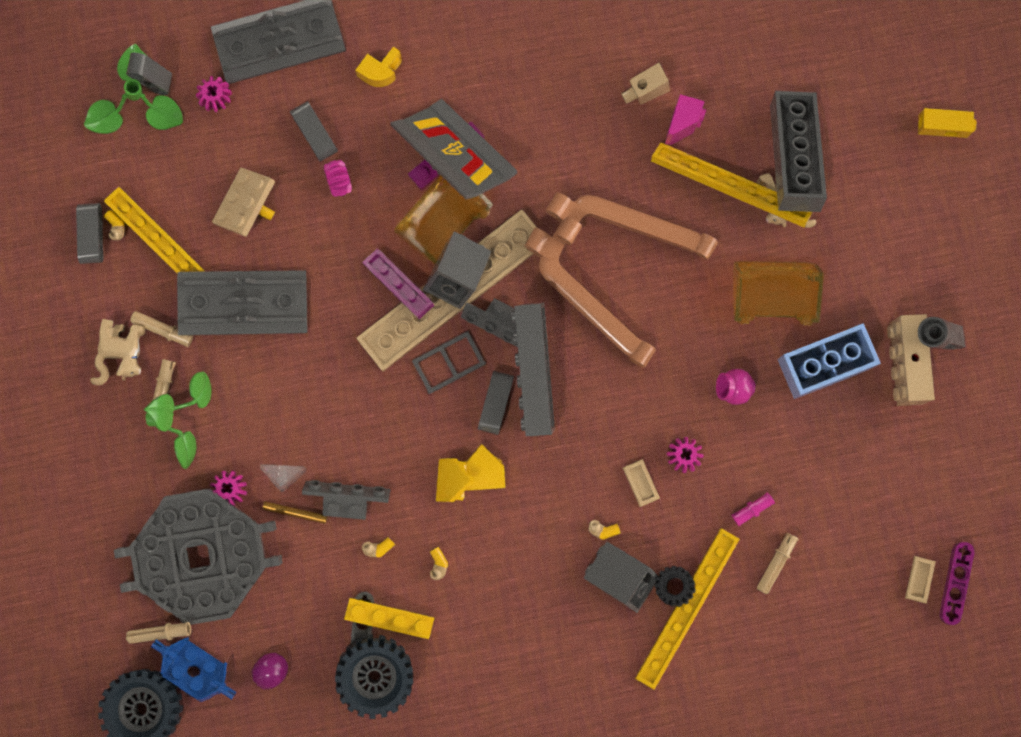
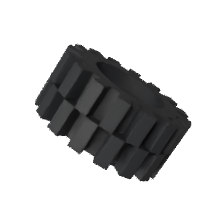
(688, 586)

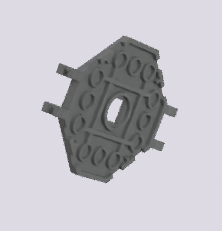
(163, 562)

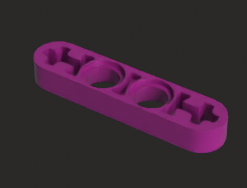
(960, 584)

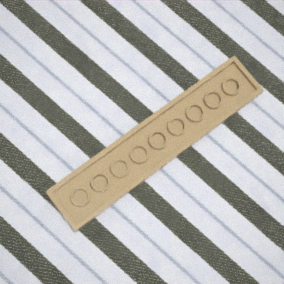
(402, 331)

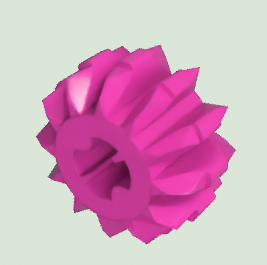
(217, 86)
(337, 178)
(691, 458)
(229, 480)

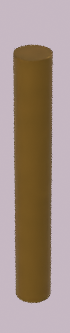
(295, 512)

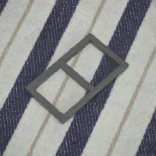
(441, 349)

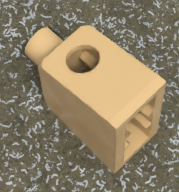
(652, 80)

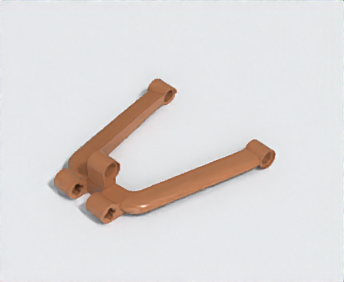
(550, 248)

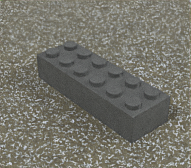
(797, 151)
(534, 369)

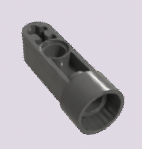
(941, 334)

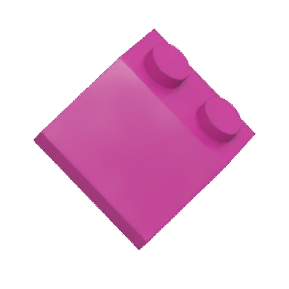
(686, 117)

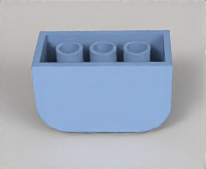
(828, 361)

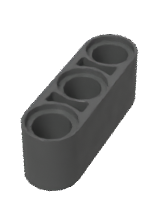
(149, 73)
(313, 131)
(89, 233)
(495, 402)

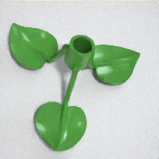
(161, 115)
(160, 415)

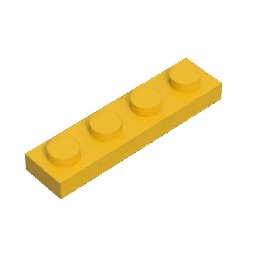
(389, 618)

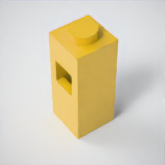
(946, 123)

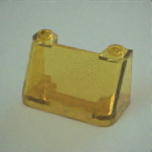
(437, 216)
(777, 291)

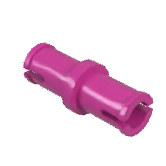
(753, 509)

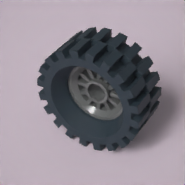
(123, 689)
(367, 700)

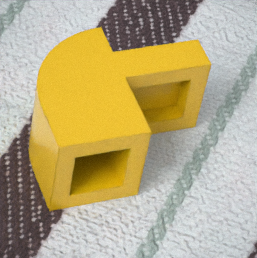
(379, 73)

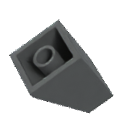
(457, 270)
(621, 576)

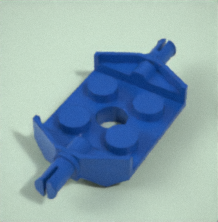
(182, 656)

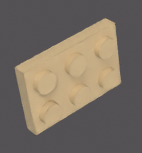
(243, 202)

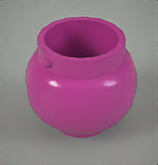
(735, 386)

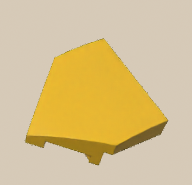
(485, 470)
(452, 480)

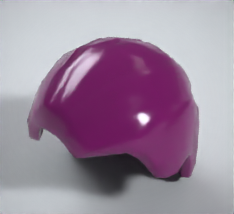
(269, 671)

